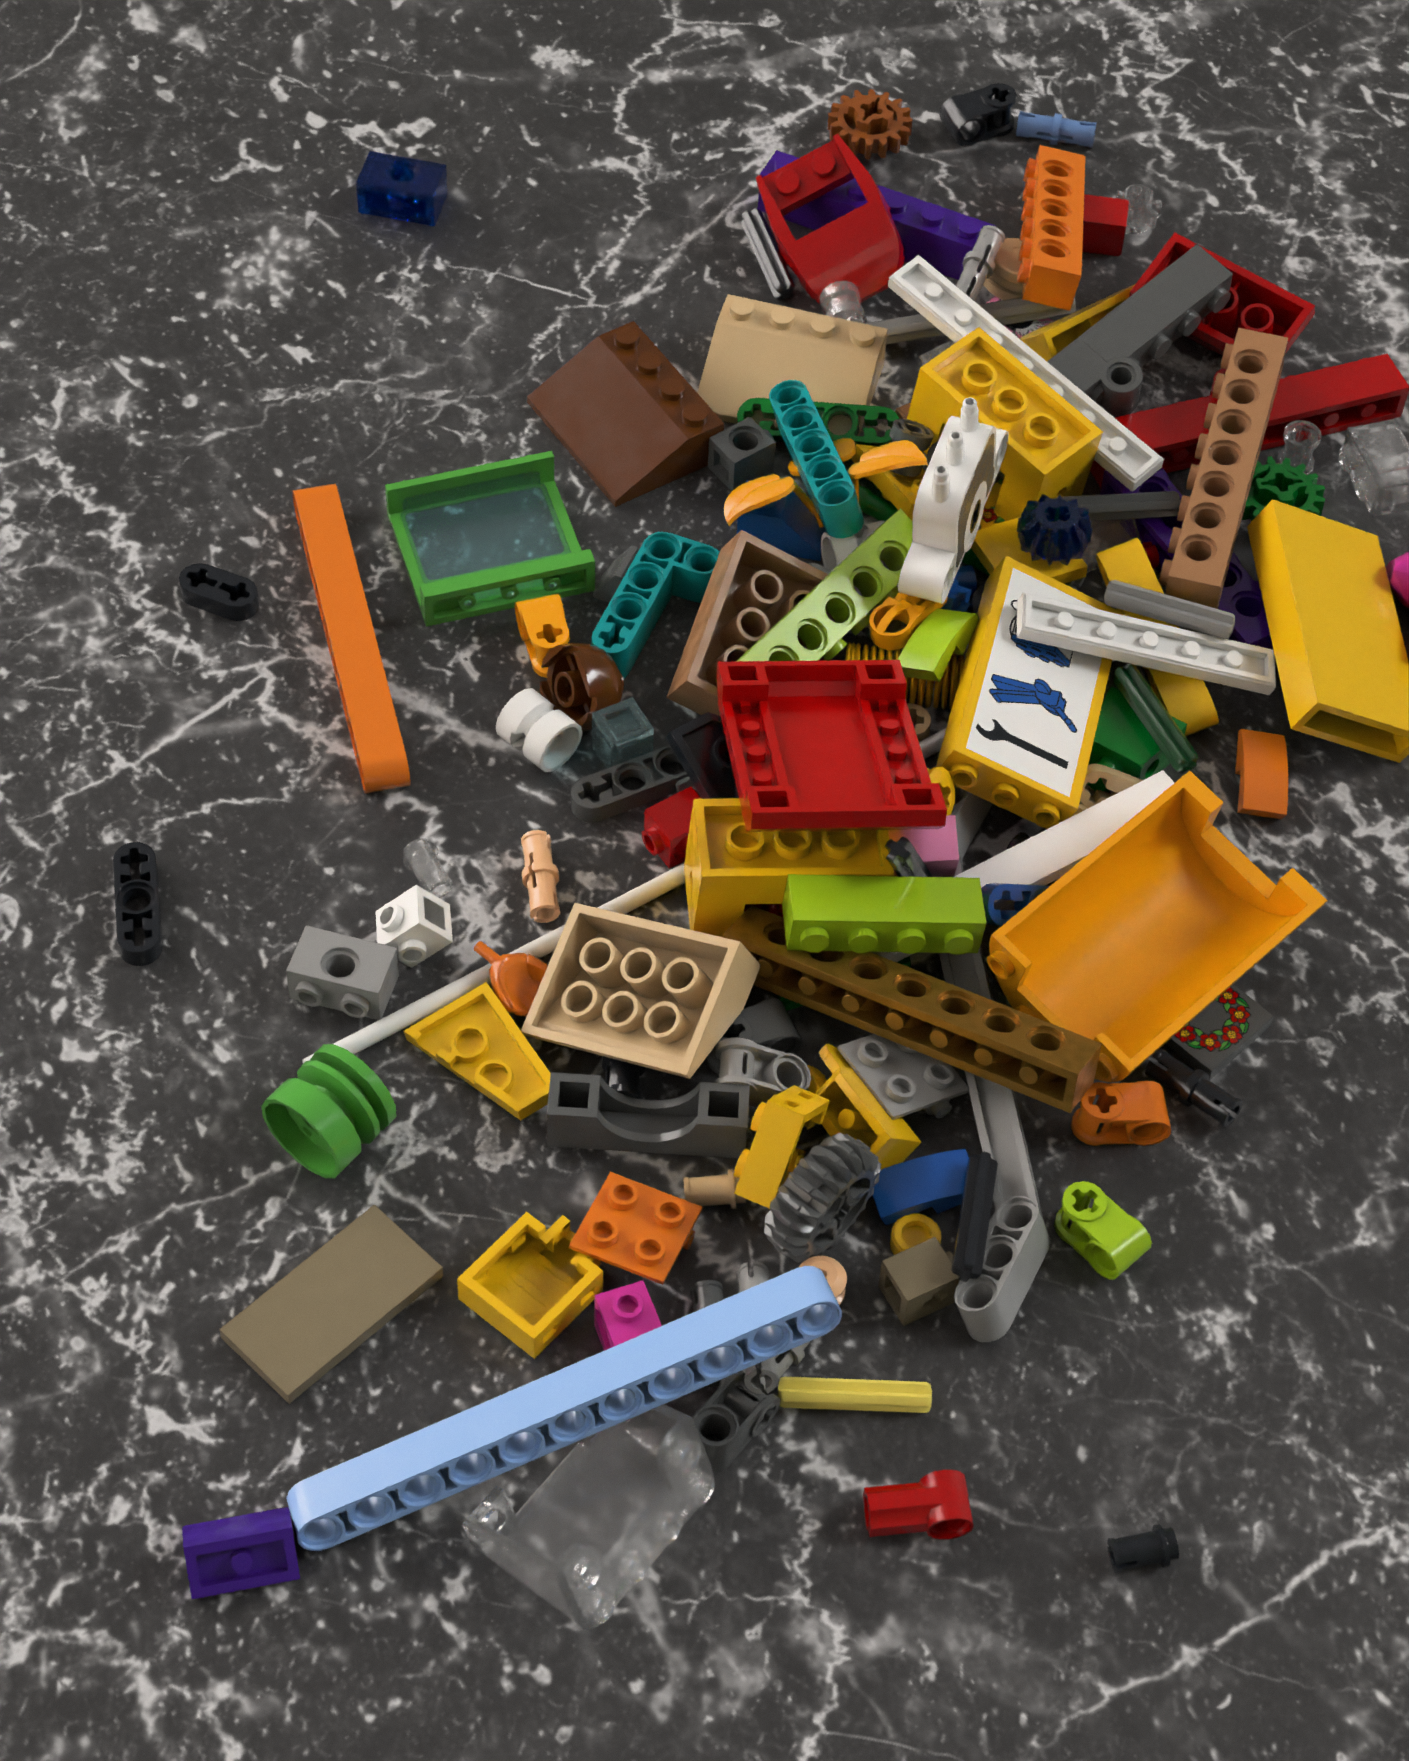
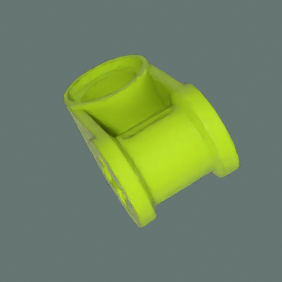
(1101, 1234)

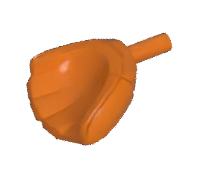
(513, 977)

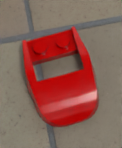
(853, 248)

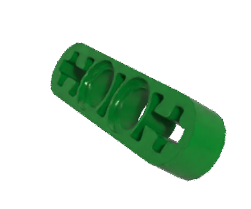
(827, 412)

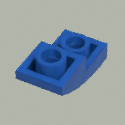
(921, 1184)

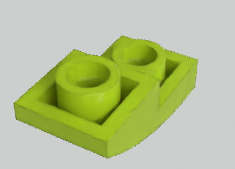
(934, 643)

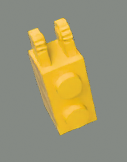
(858, 1113)

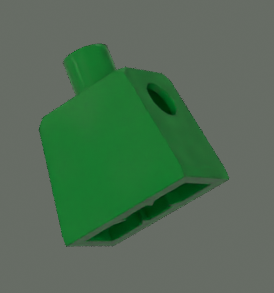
(1124, 741)

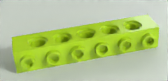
(839, 598)

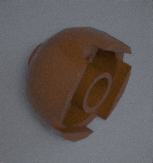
(581, 681)

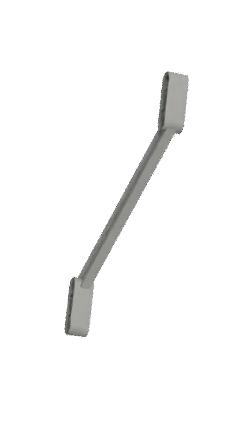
(1017, 1229)

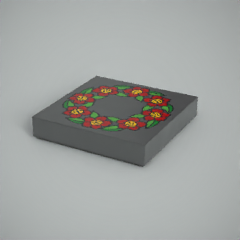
(1221, 1031)

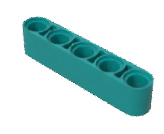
(816, 459)

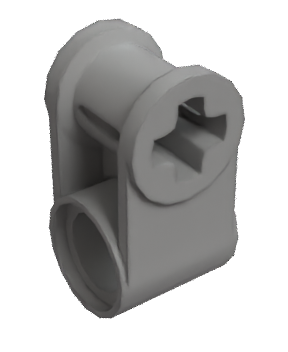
(761, 1068)

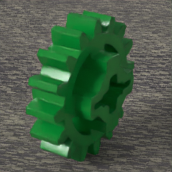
(1284, 485)

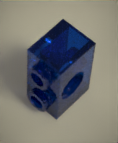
(402, 188)

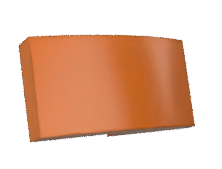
(1263, 774)

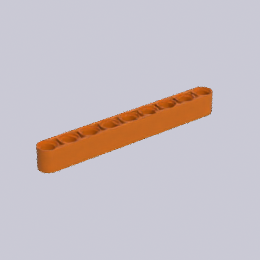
(351, 640)

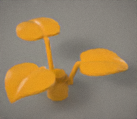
(772, 488)

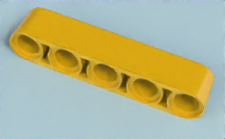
(1180, 695)

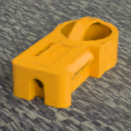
(903, 608)

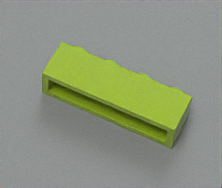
(883, 914)

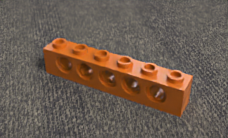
(1052, 227)

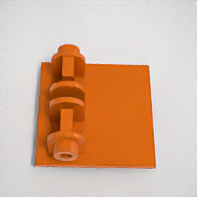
(636, 1228)

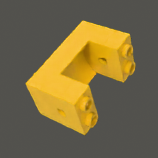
(1048, 438)
(739, 867)

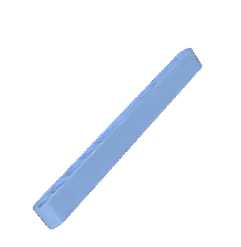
(562, 1408)

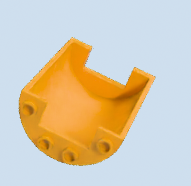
(1146, 930)

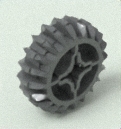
(822, 1197)

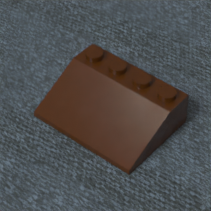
(627, 415)

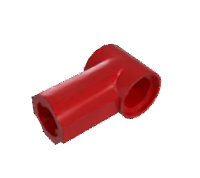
(932, 1505)

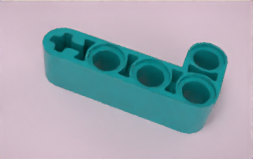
(660, 569)

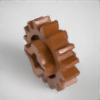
(870, 123)

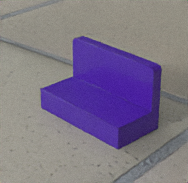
(240, 1552)

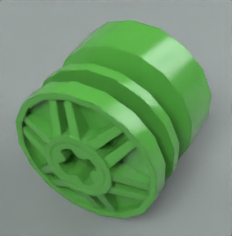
(329, 1110)

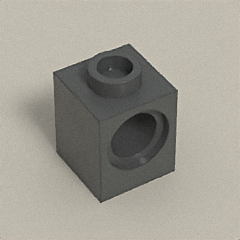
(741, 453)

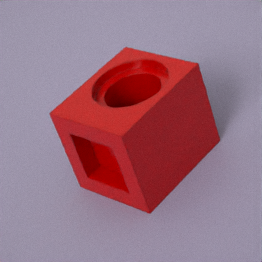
(668, 827)

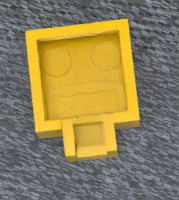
(774, 1145)
(531, 1283)

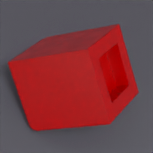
(1104, 224)

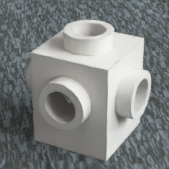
(415, 925)

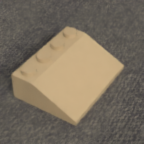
(772, 343)
(640, 990)

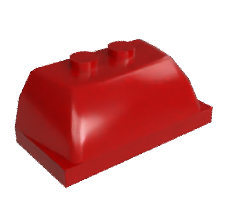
(1252, 305)

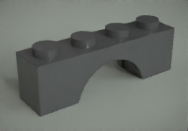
(594, 1116)

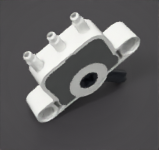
(951, 503)

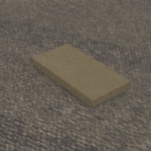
(331, 1303)

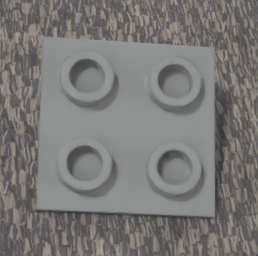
(903, 1077)

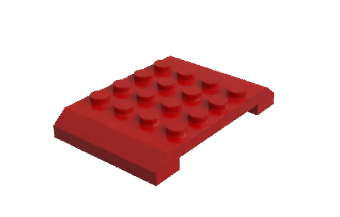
(825, 747)

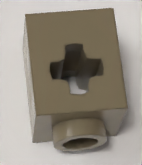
(918, 1281)

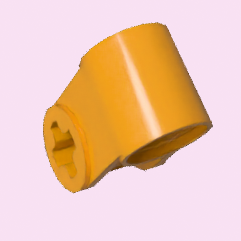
(541, 627)

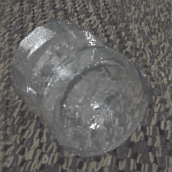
(843, 302)

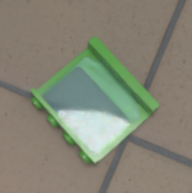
(487, 538)

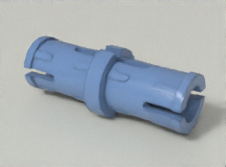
(1056, 129)

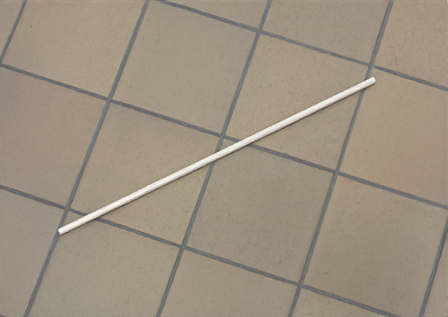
(539, 948)

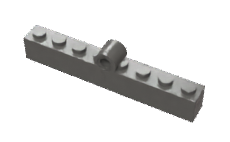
(1110, 354)

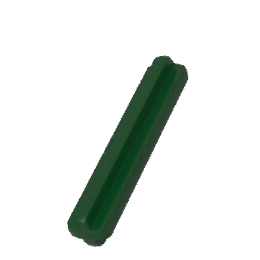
(1155, 718)

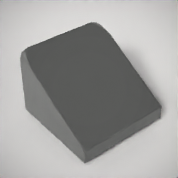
(614, 574)

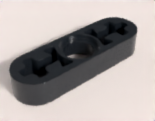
(149, 917)

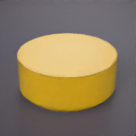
(911, 1231)

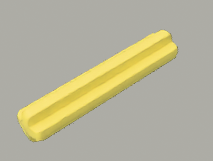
(855, 1394)

